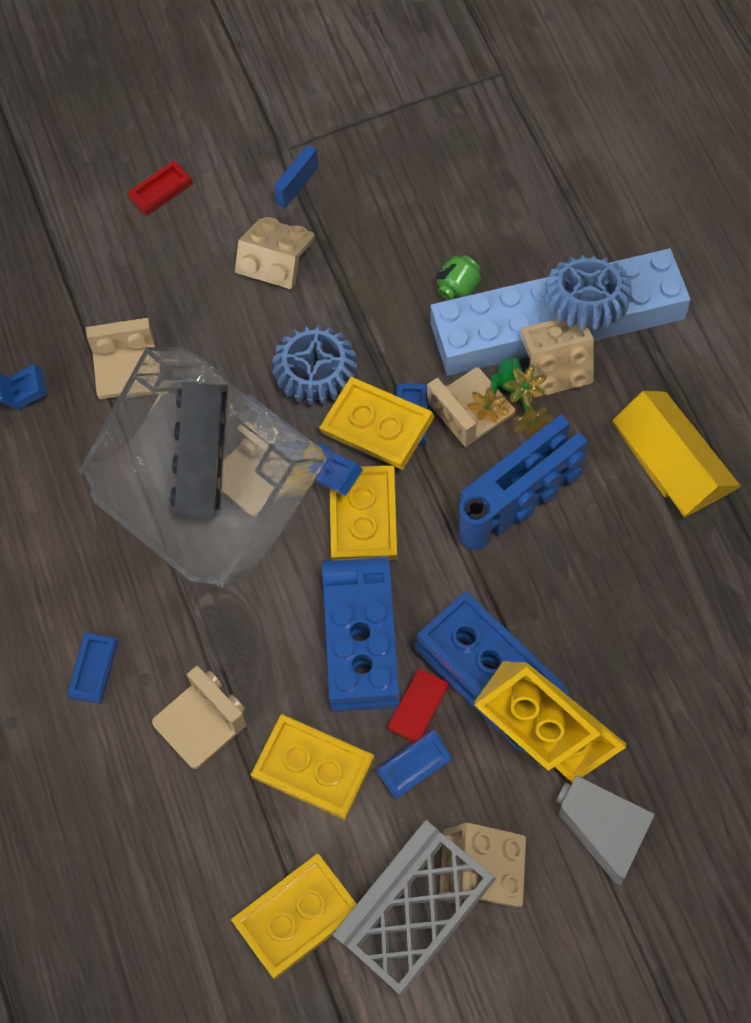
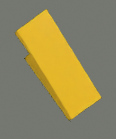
(673, 452)
(546, 721)

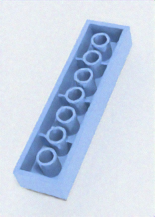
(487, 325)

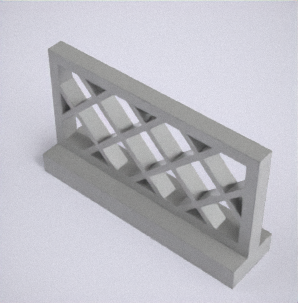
(386, 894)

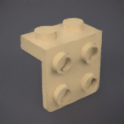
(272, 251)
(200, 719)

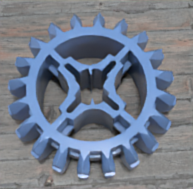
(588, 301)
(300, 355)

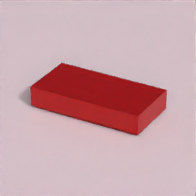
(160, 188)
(418, 706)

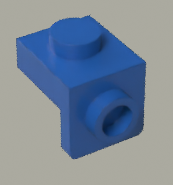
(22, 387)
(337, 472)

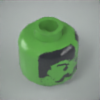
(458, 277)

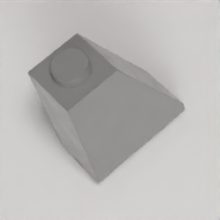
(604, 825)

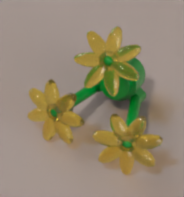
(512, 378)

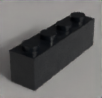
(199, 449)

